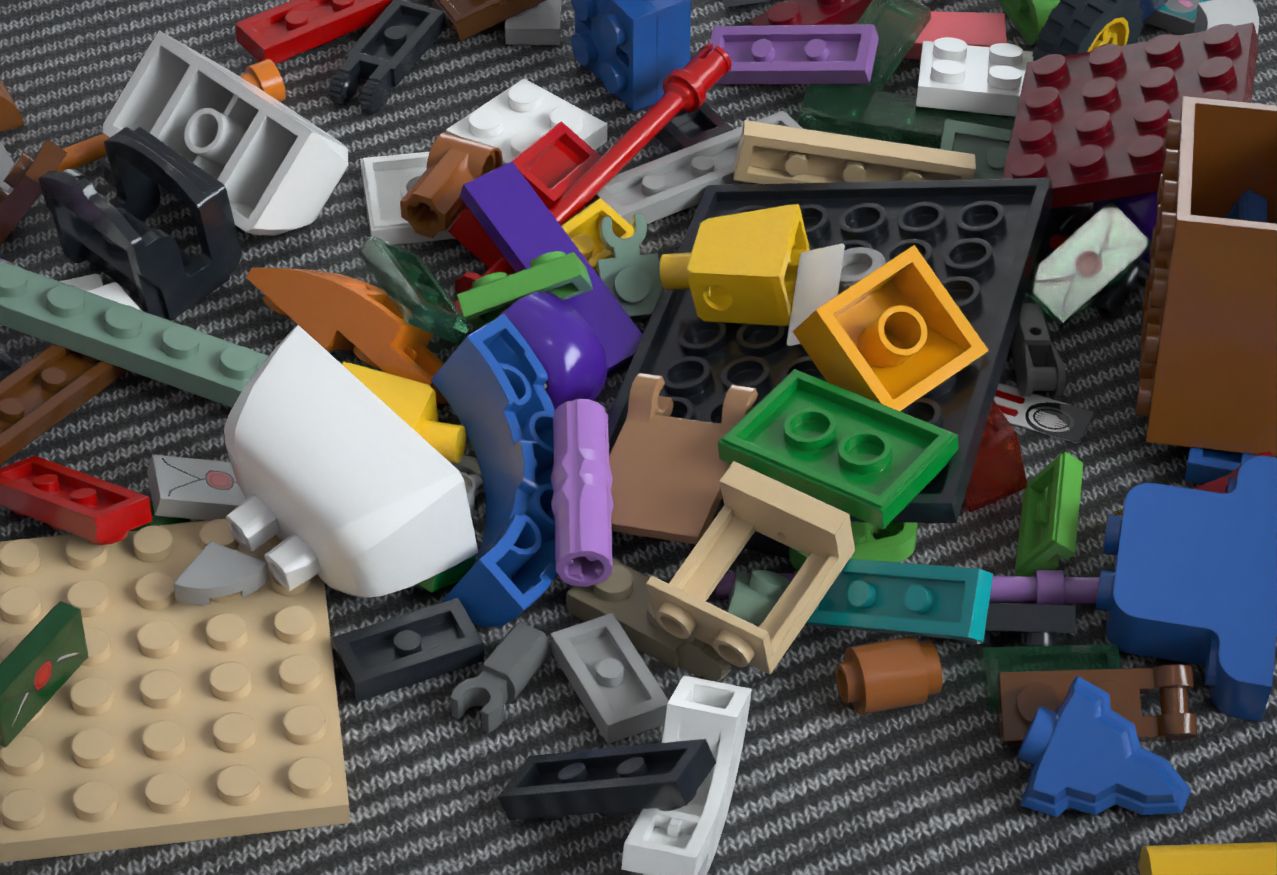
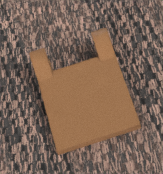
(669, 466)

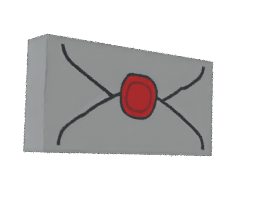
(193, 488)

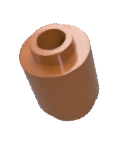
(889, 674)

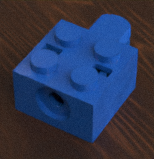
(632, 44)

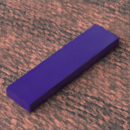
(526, 229)

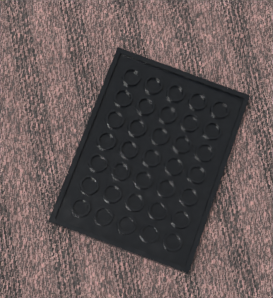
(970, 232)

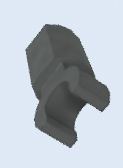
(502, 675)

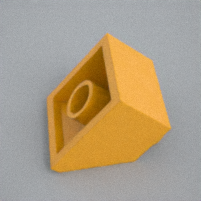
(891, 334)

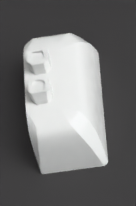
(262, 151)
(340, 480)

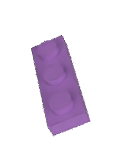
(798, 53)

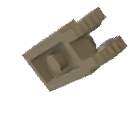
(629, 600)

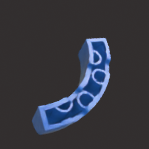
(508, 416)

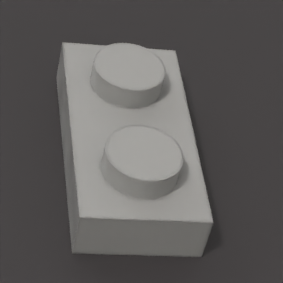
(610, 677)

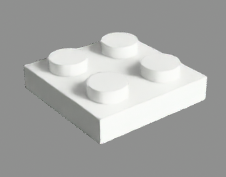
(971, 76)
(523, 116)

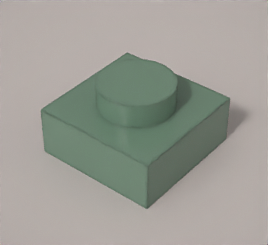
(755, 594)

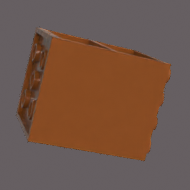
(1212, 284)

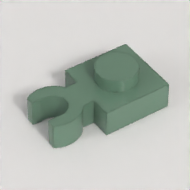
(628, 275)

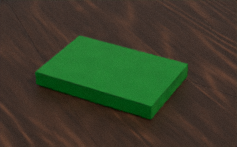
(839, 447)

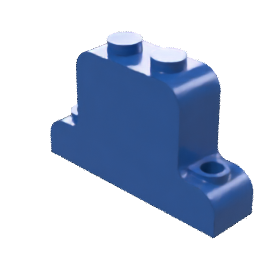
(1200, 582)

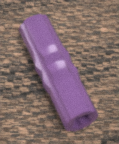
(582, 493)

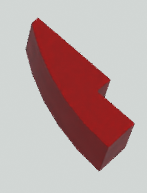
(549, 167)

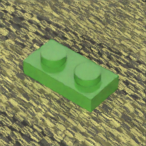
(549, 272)

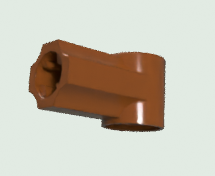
(435, 197)

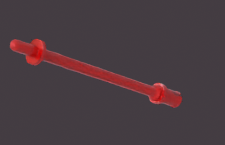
(683, 91)

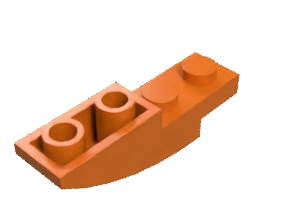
(350, 316)

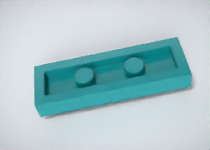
(907, 600)

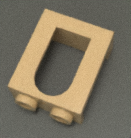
(776, 511)

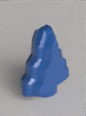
(1093, 760)

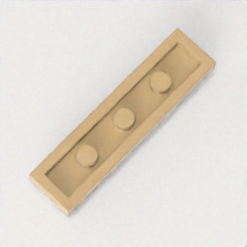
(808, 156)

